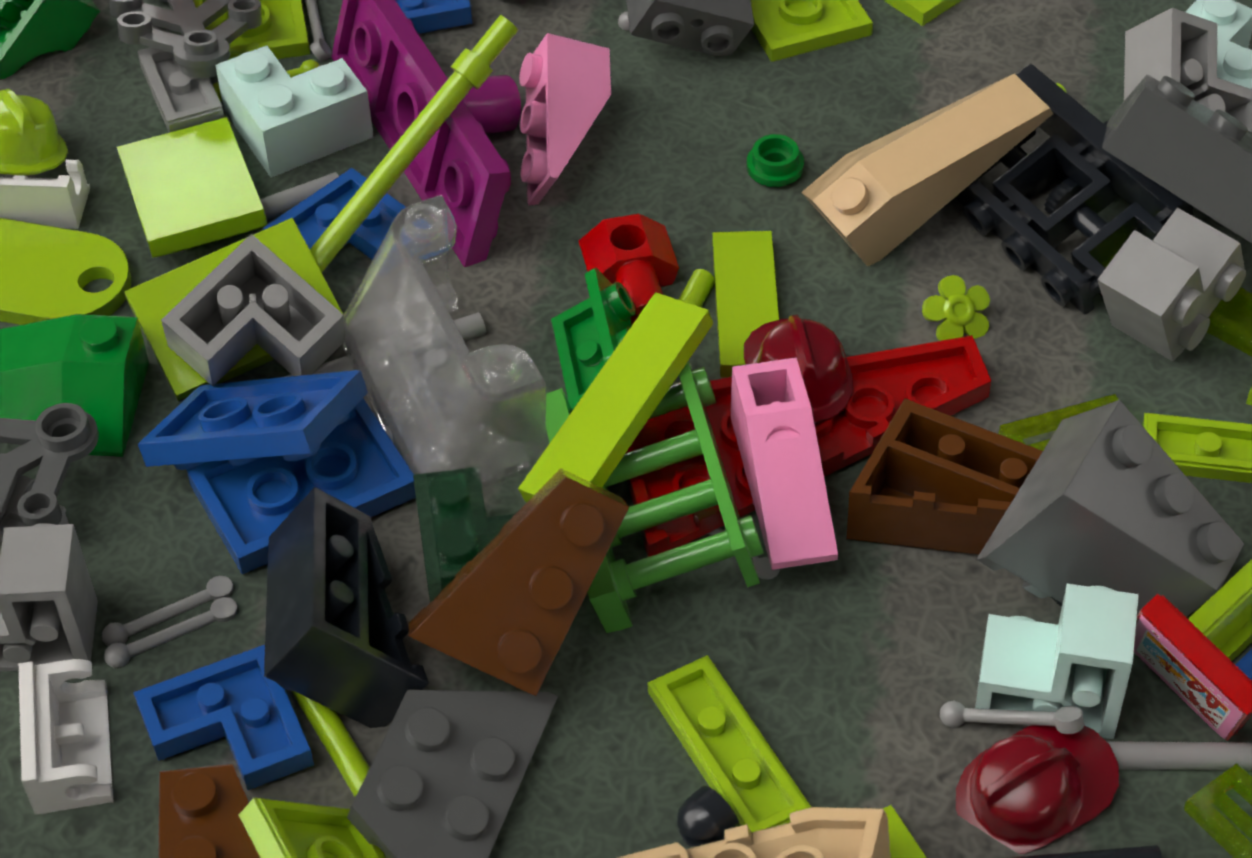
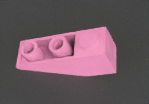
(564, 95)
(782, 462)

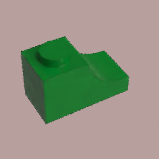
(40, 27)

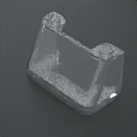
(421, 379)

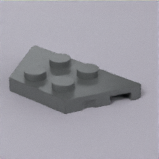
(449, 771)

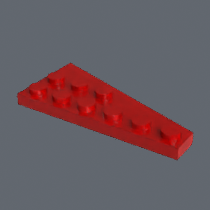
(934, 374)

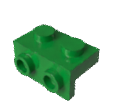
(591, 332)

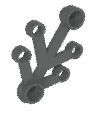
(197, 48)
(53, 442)

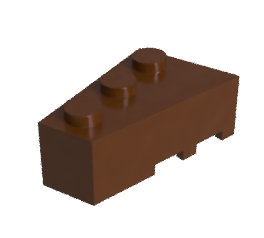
(936, 483)
(526, 586)

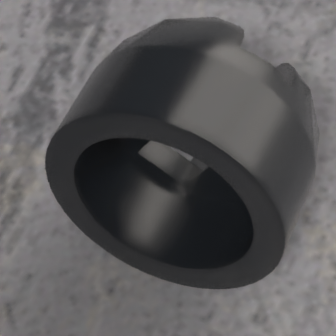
(705, 817)

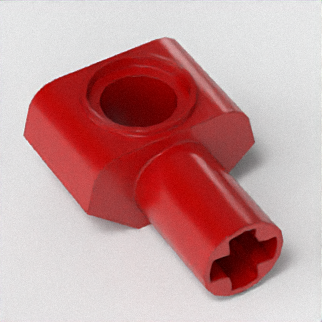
(633, 253)

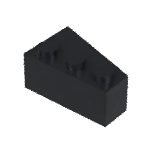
(330, 614)

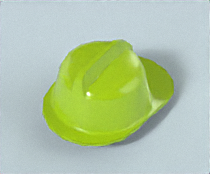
(28, 136)

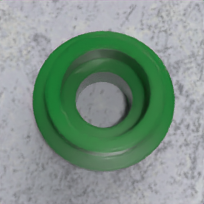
(775, 161)

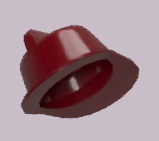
(818, 355)
(1038, 786)

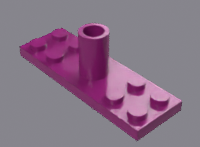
(459, 157)

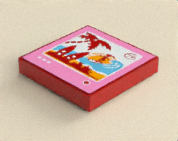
(1193, 667)

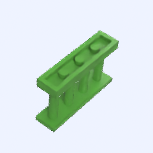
(616, 579)

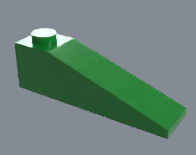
(76, 361)

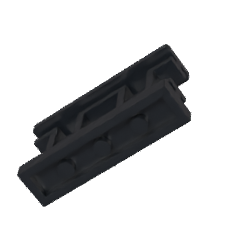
(1031, 235)

